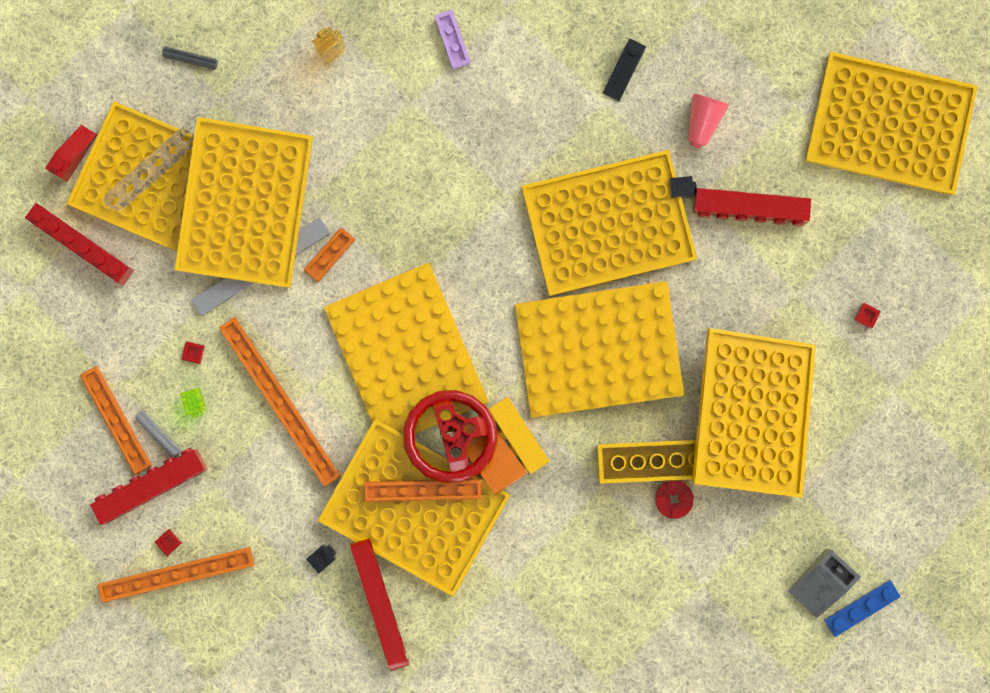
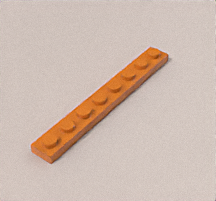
(176, 574)

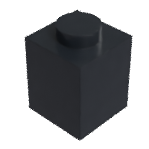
(682, 187)

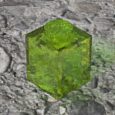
(194, 402)

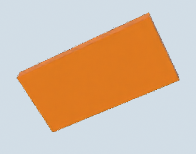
(502, 469)

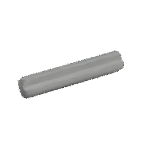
(156, 432)

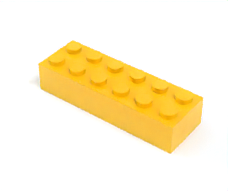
(645, 461)

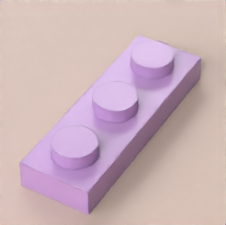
(452, 39)

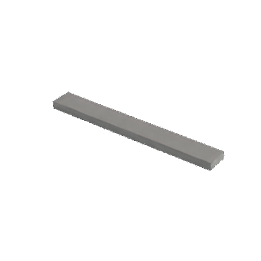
(230, 287)

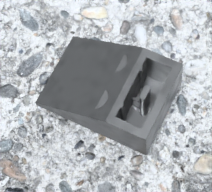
(824, 583)

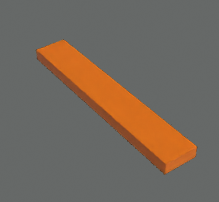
(116, 420)
(421, 490)

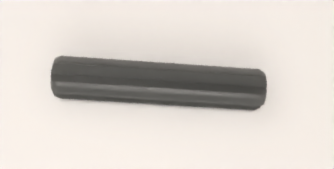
(189, 57)

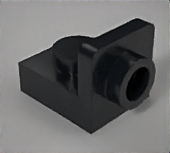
(322, 558)

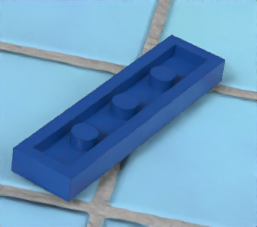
(862, 608)

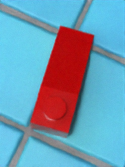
(71, 153)

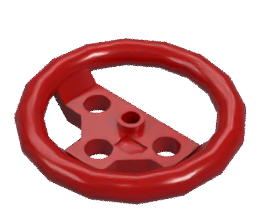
(459, 467)

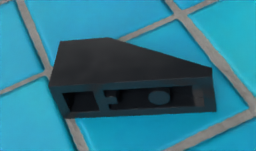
(624, 69)

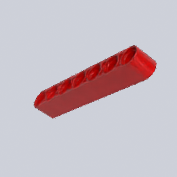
(379, 604)

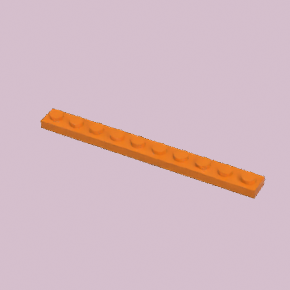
(279, 401)

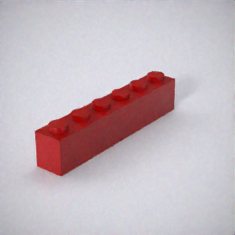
(752, 206)
(79, 244)
(148, 487)

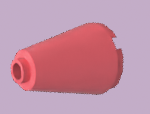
(704, 119)

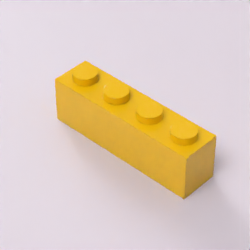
(518, 434)

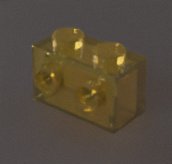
(329, 44)

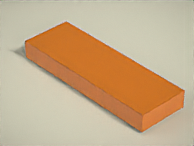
(329, 254)

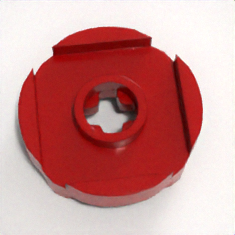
(663, 501)

